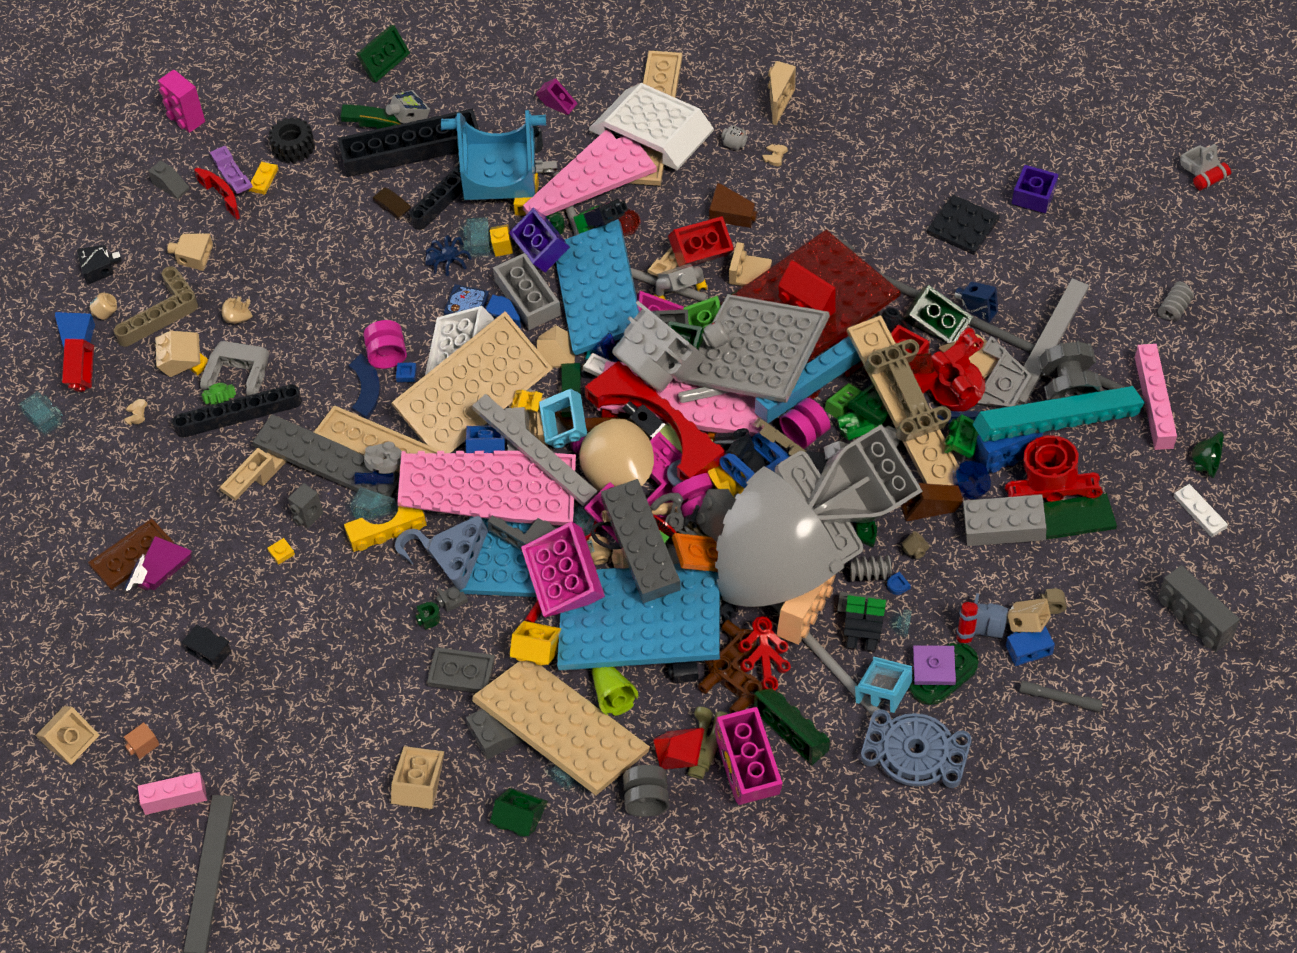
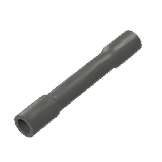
(1038, 690)

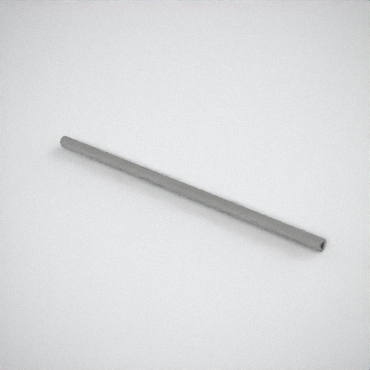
(836, 669)

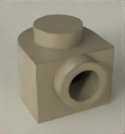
(915, 545)
(1056, 600)

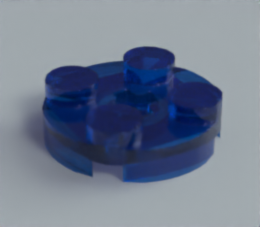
(978, 472)

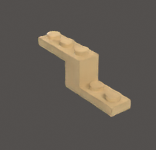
(257, 467)

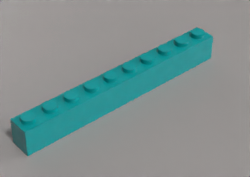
(1058, 413)

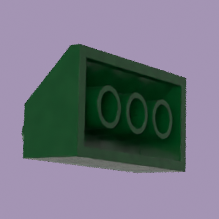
(791, 725)

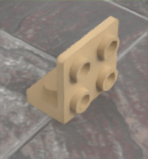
(745, 267)

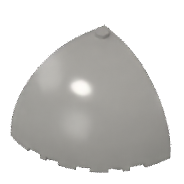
(772, 545)

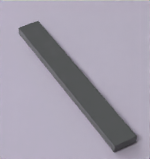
(209, 874)

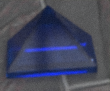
(605, 347)

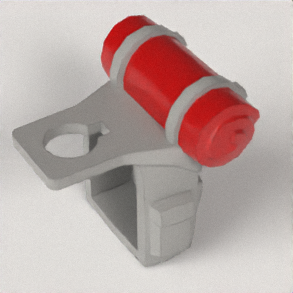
(1205, 166)

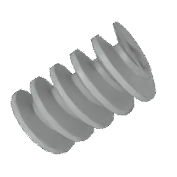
(1176, 302)
(870, 568)

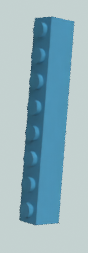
(813, 377)

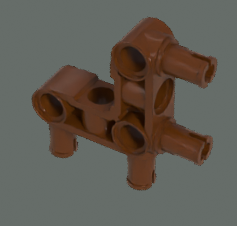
(732, 677)

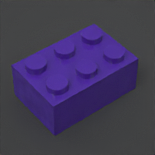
(539, 239)

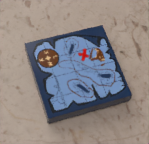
(465, 298)

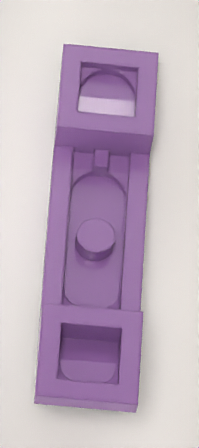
(229, 170)

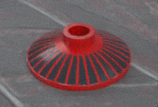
(664, 527)

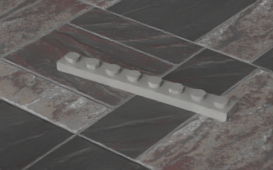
(534, 450)

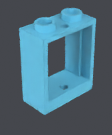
(558, 402)

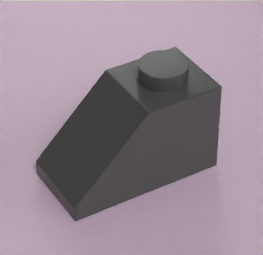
(168, 180)

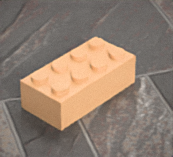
(802, 611)

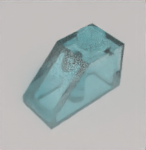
(371, 505)

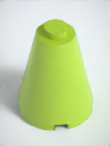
(613, 690)

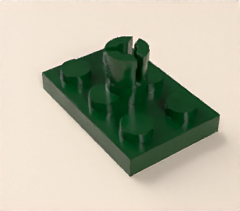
(383, 53)

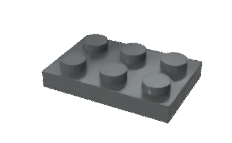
(460, 670)

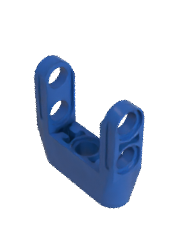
(764, 450)

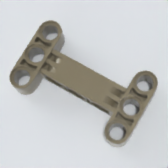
(907, 390)

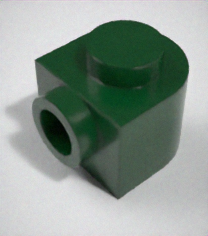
(557, 221)
(428, 615)

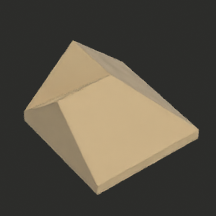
(556, 347)

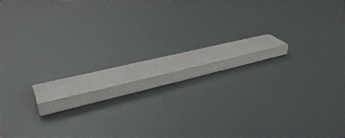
(1054, 331)

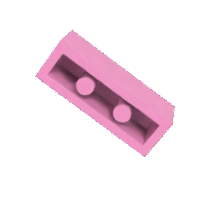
(172, 793)

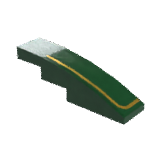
(368, 116)

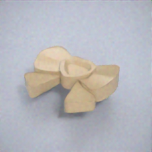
(775, 158)
(137, 409)

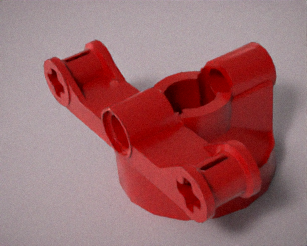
(956, 380)
(1053, 471)

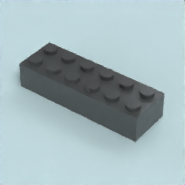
(640, 541)

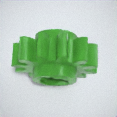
(218, 393)

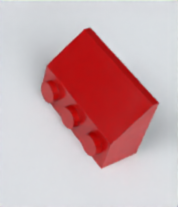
(806, 290)

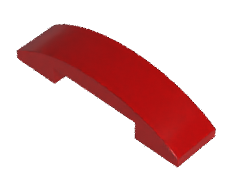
(209, 179)

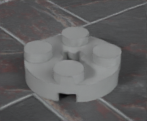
(374, 457)

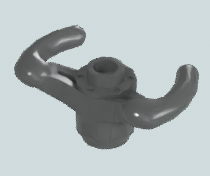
(674, 519)

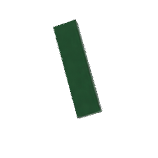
(570, 380)

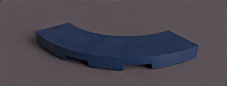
(369, 386)

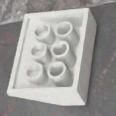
(454, 331)

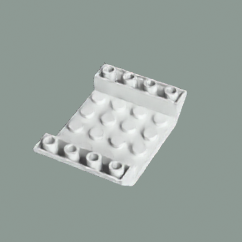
(656, 122)

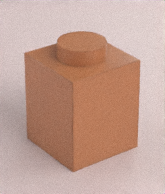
(140, 741)

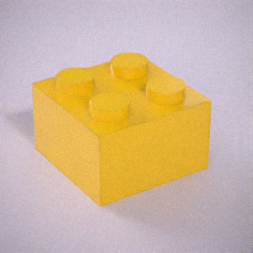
(535, 643)

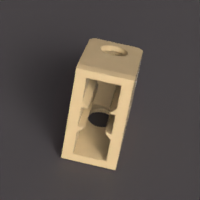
(192, 250)
(1029, 615)

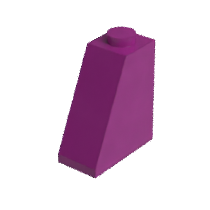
(162, 562)

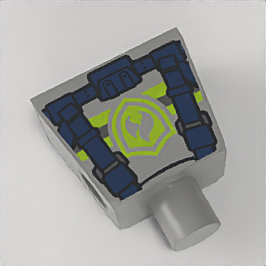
(407, 107)

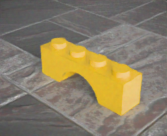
(365, 534)

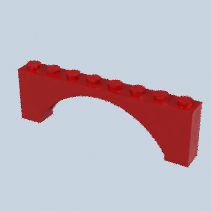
(620, 386)

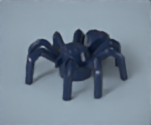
(447, 254)

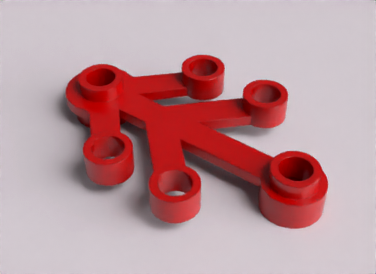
(764, 651)

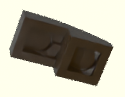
(392, 202)

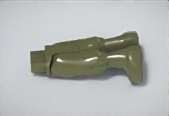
(709, 744)

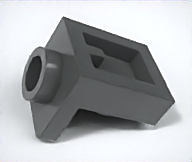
(450, 598)

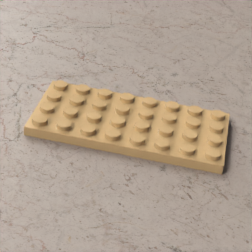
(489, 363)
(561, 725)

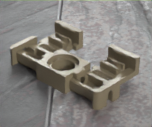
(774, 435)

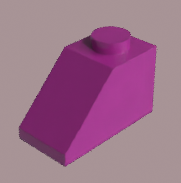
(556, 97)

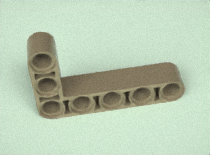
(162, 314)

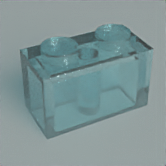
(477, 236)
(41, 413)

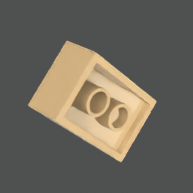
(781, 88)
(417, 777)

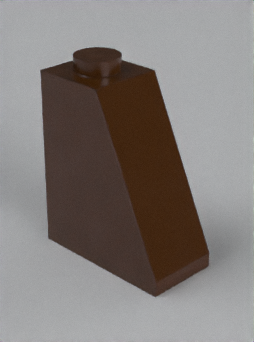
(733, 207)
(932, 501)

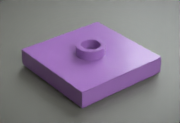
(934, 665)

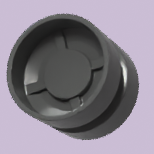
(646, 791)

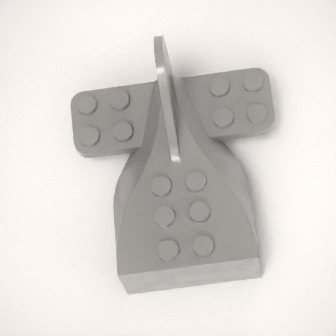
(855, 486)

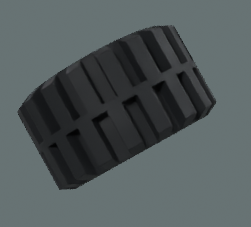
(301, 140)

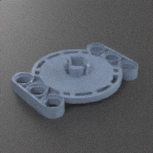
(902, 736)

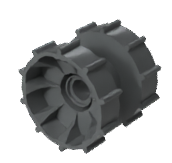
(1069, 366)

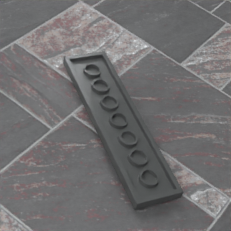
(317, 454)

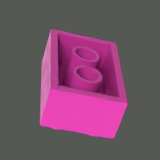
(181, 101)

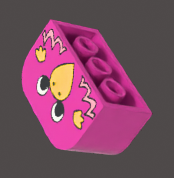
(747, 756)

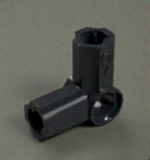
(735, 443)

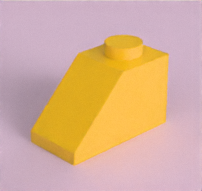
(501, 240)

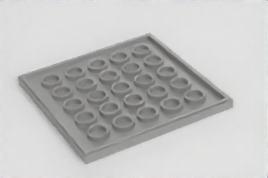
(764, 348)

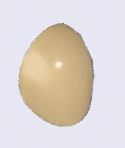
(616, 454)

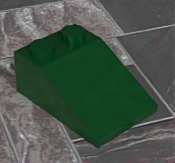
(937, 315)

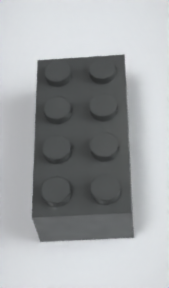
(1198, 608)

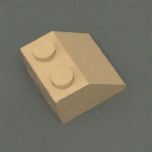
(177, 352)
(67, 734)

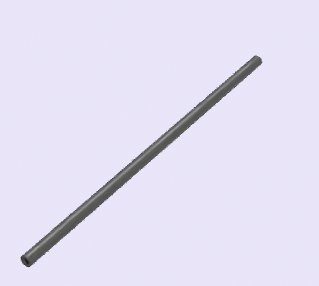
(997, 332)

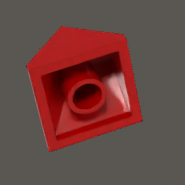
(679, 748)

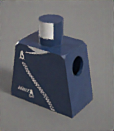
(979, 300)

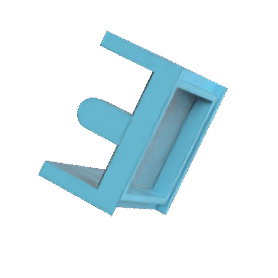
(884, 680)

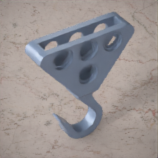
(450, 548)

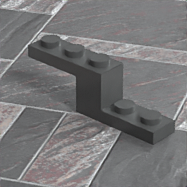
(514, 535)

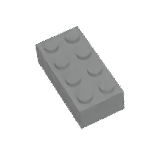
(527, 291)
(1004, 520)

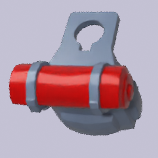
(982, 620)

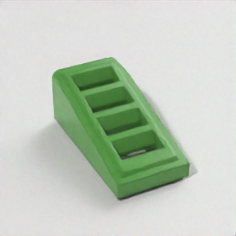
(837, 409)

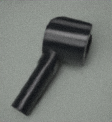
(692, 518)

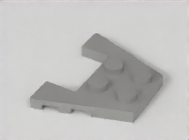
(1007, 379)

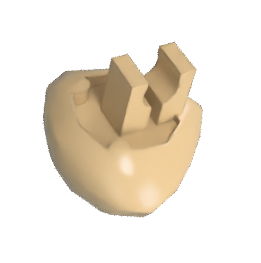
(235, 311)

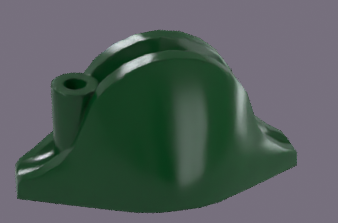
(1208, 454)

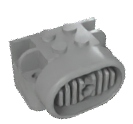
(656, 351)

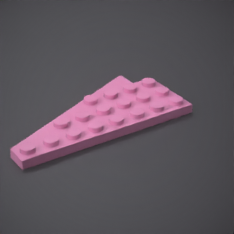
(597, 169)

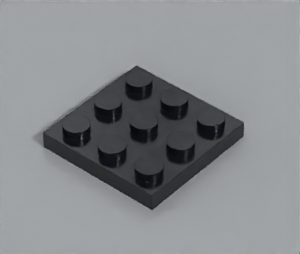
(963, 224)

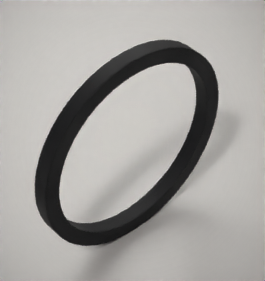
(615, 547)

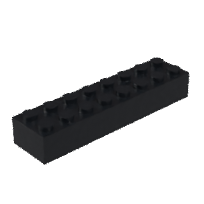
(401, 144)

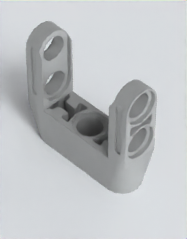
(237, 356)

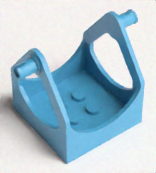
(496, 162)

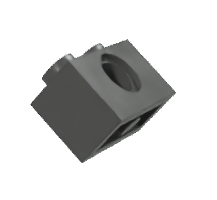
(305, 506)

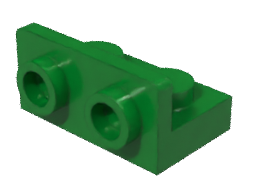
(854, 425)
(961, 437)

